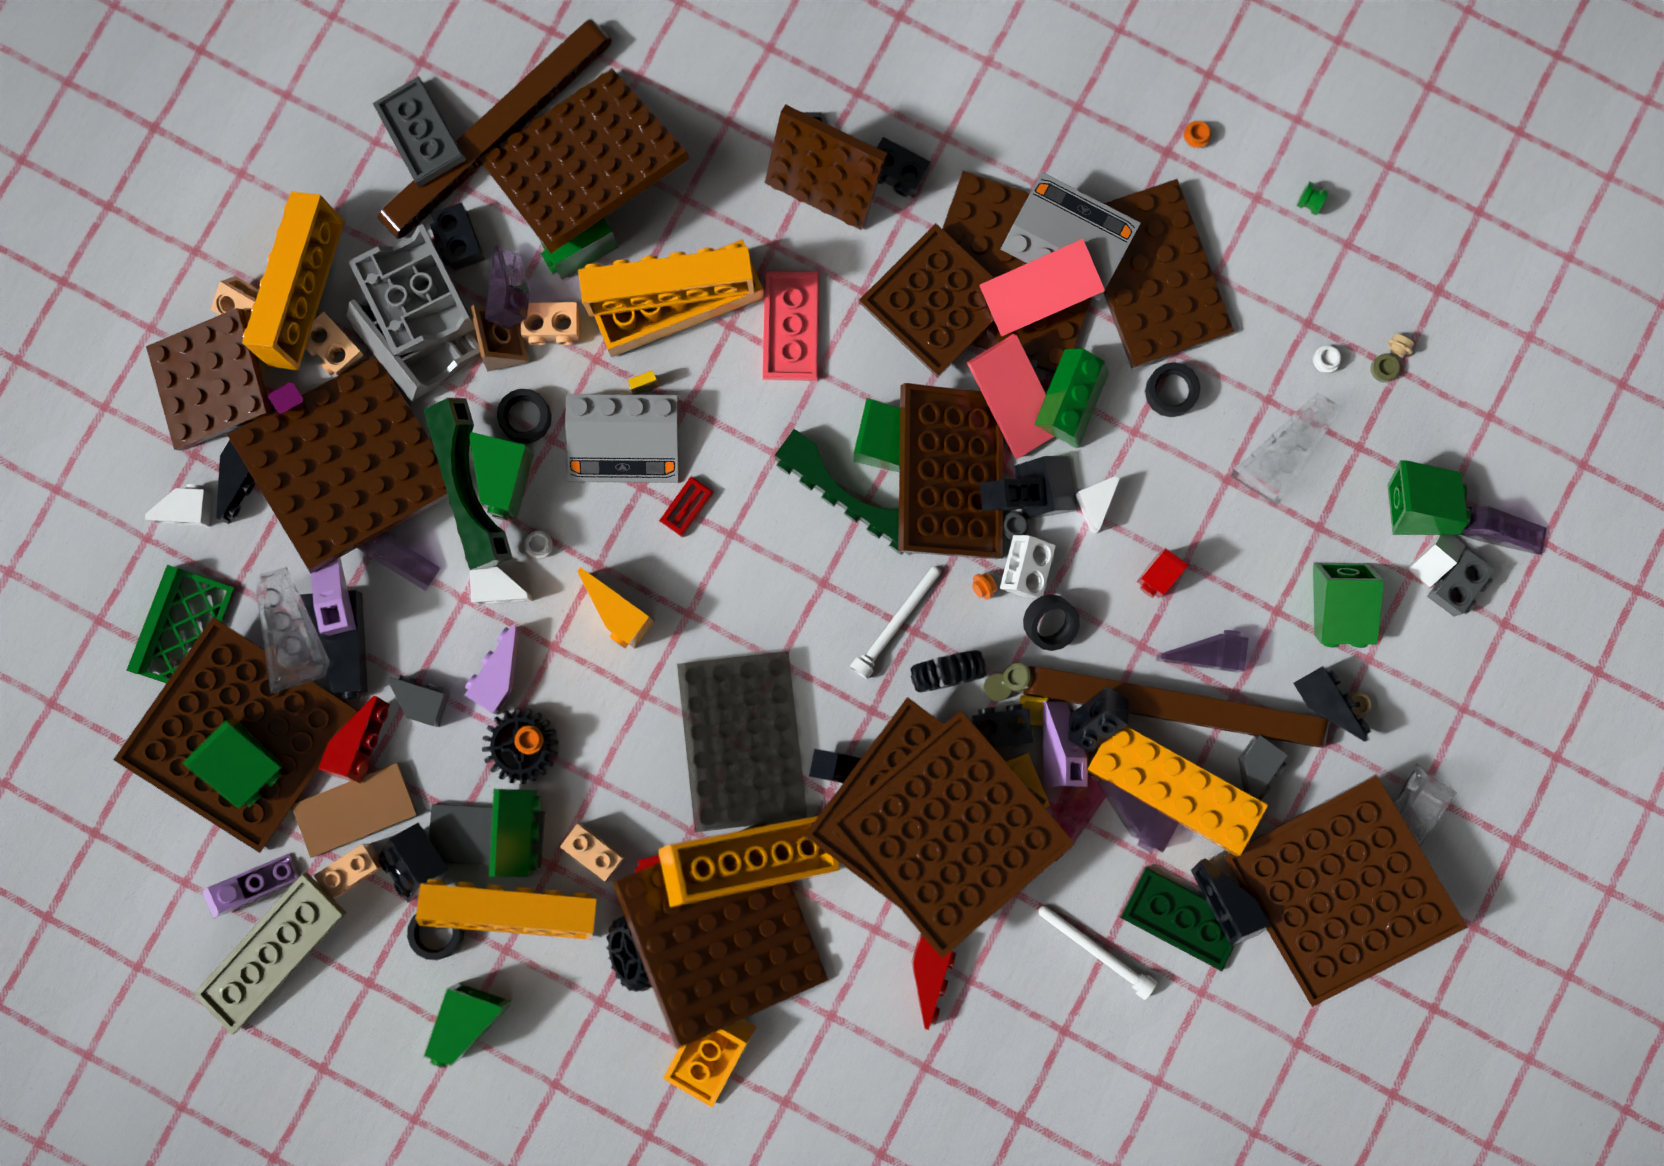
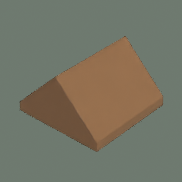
(498, 345)

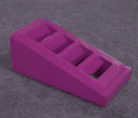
(285, 397)

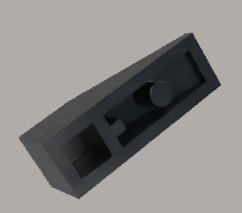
(1232, 906)

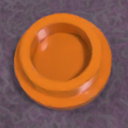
(1197, 134)
(984, 586)
(529, 740)

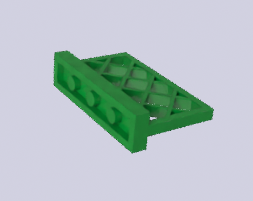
(160, 614)

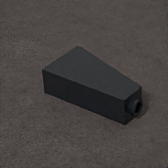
(345, 650)

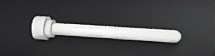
(864, 664)
(1142, 984)

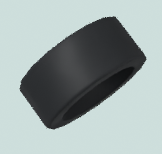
(1177, 369)
(528, 395)
(1064, 635)
(430, 954)

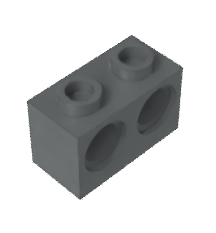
(1458, 580)

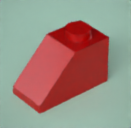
(1161, 573)

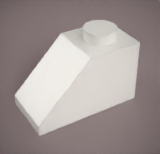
(183, 507)
(495, 587)

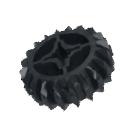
(948, 671)
(495, 748)
(626, 957)

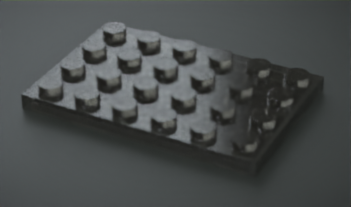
(741, 741)

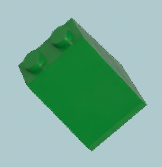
(581, 250)
(879, 436)
(500, 473)
(1427, 500)
(1347, 604)
(235, 764)
(462, 1022)

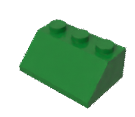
(1072, 395)
(514, 833)

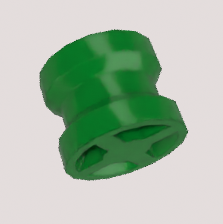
(1312, 198)

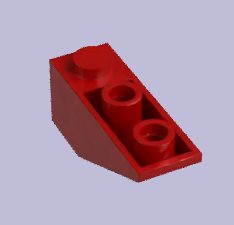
(352, 746)
(929, 977)

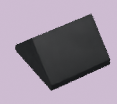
(1057, 481)

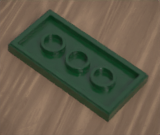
(1177, 918)

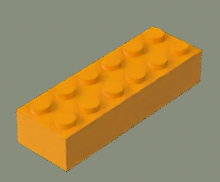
(666, 280)
(293, 281)
(639, 327)
(1179, 789)
(742, 861)
(506, 911)

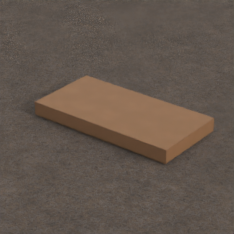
(354, 810)

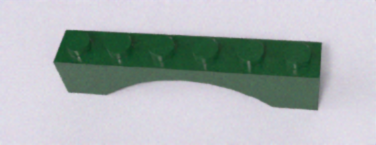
(450, 431)
(803, 459)

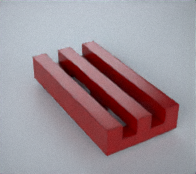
(673, 526)

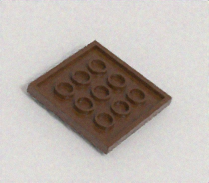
(824, 167)
(932, 300)
(208, 380)

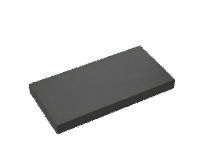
(419, 131)
(464, 833)

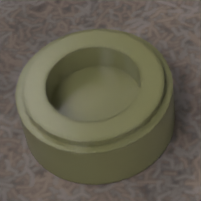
(1385, 368)
(1018, 677)
(995, 688)

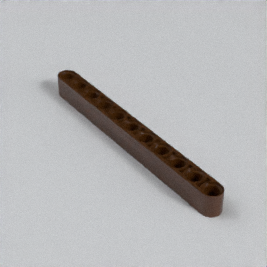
(498, 124)
(1184, 707)

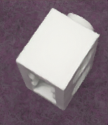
(1030, 561)

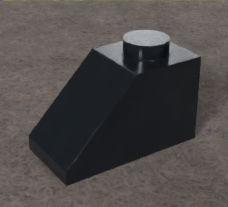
(832, 765)

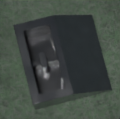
(411, 861)

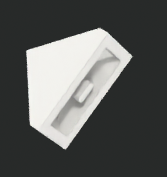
(1095, 502)
(1437, 559)

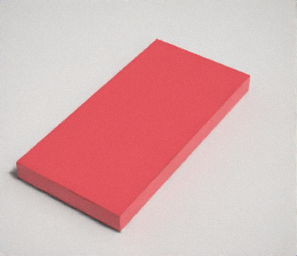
(1042, 287)
(791, 325)
(1011, 393)

